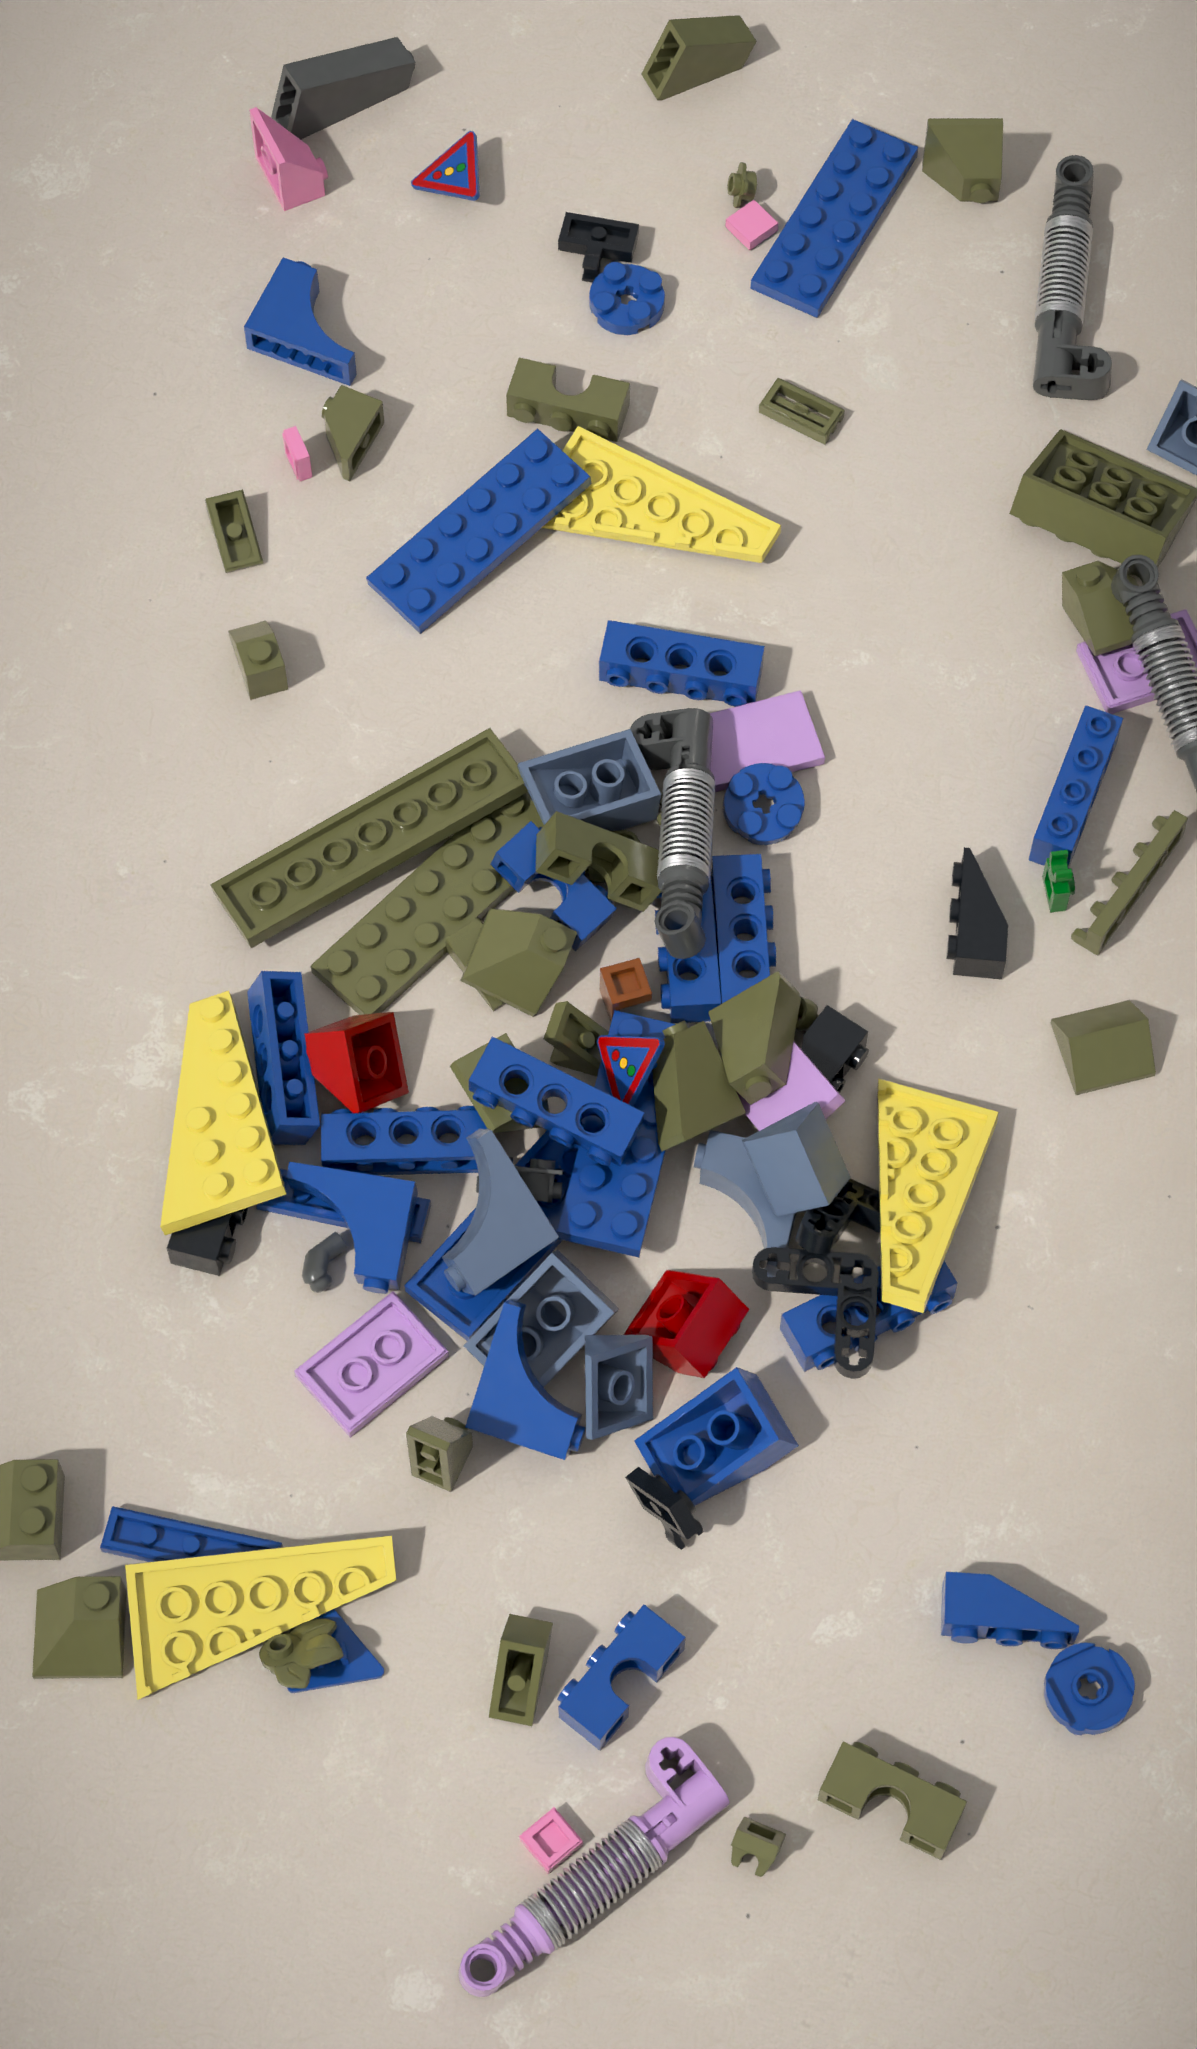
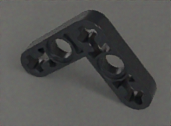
(858, 1205)
(847, 1293)

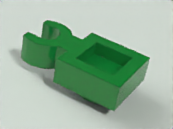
(1058, 881)

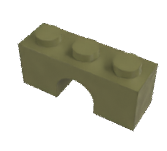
(535, 399)
(571, 845)
(861, 1776)

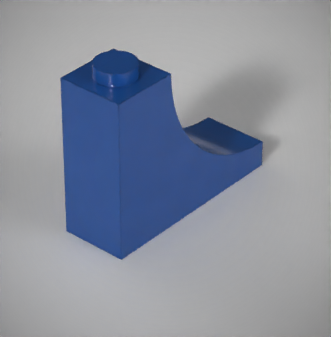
(286, 327)
(376, 1212)
(512, 1400)

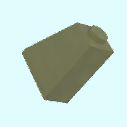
(697, 53)
(757, 1036)
(691, 1086)

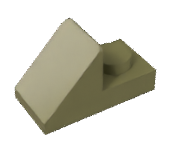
(574, 1039)

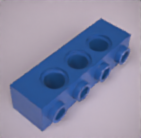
(669, 648)
(1076, 785)
(733, 878)
(696, 997)
(281, 1057)
(503, 1062)
(390, 1157)
(816, 1347)

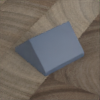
(1177, 431)
(798, 1162)
(617, 1382)

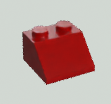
(359, 1060)
(689, 1321)

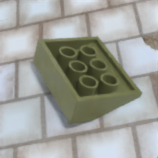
(1102, 500)

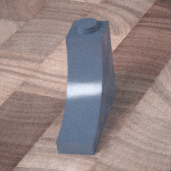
(728, 1169)
(505, 1224)

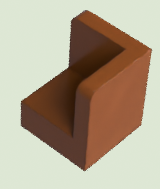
(624, 986)

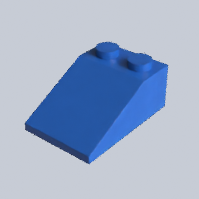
(718, 1438)

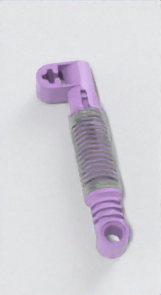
(637, 1847)

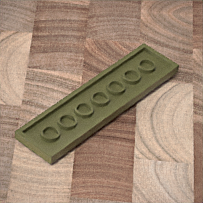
(370, 837)
(411, 924)

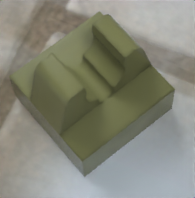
(757, 1840)

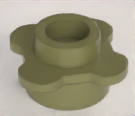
(742, 185)

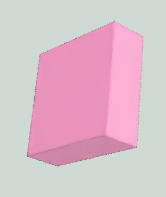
(751, 224)
(297, 453)
(551, 1840)

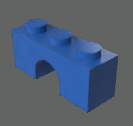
(583, 905)
(641, 1644)

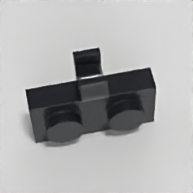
(597, 240)
(669, 1507)

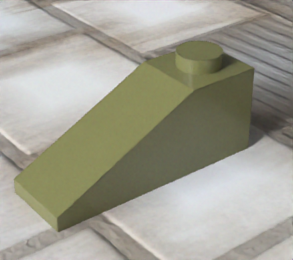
(438, 1450)

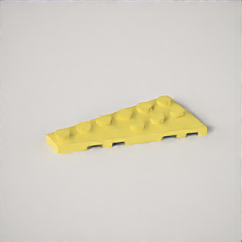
(656, 507)
(220, 1133)
(925, 1176)
(222, 1604)

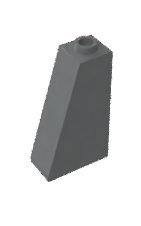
(340, 84)

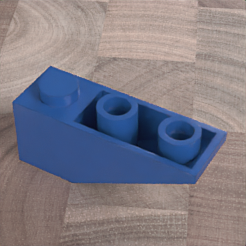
(991, 1609)

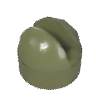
(808, 1011)

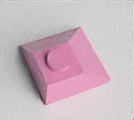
(286, 162)

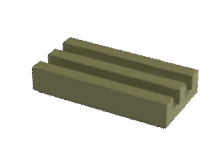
(797, 415)

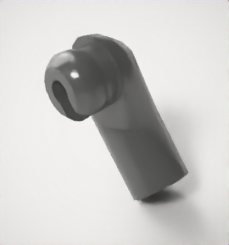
(317, 1262)

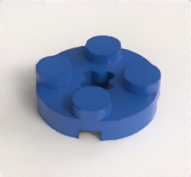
(631, 280)
(776, 784)
(1080, 1712)

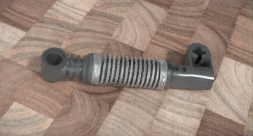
(1062, 304)
(1166, 662)
(683, 744)

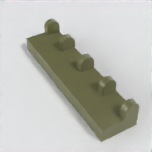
(1132, 885)

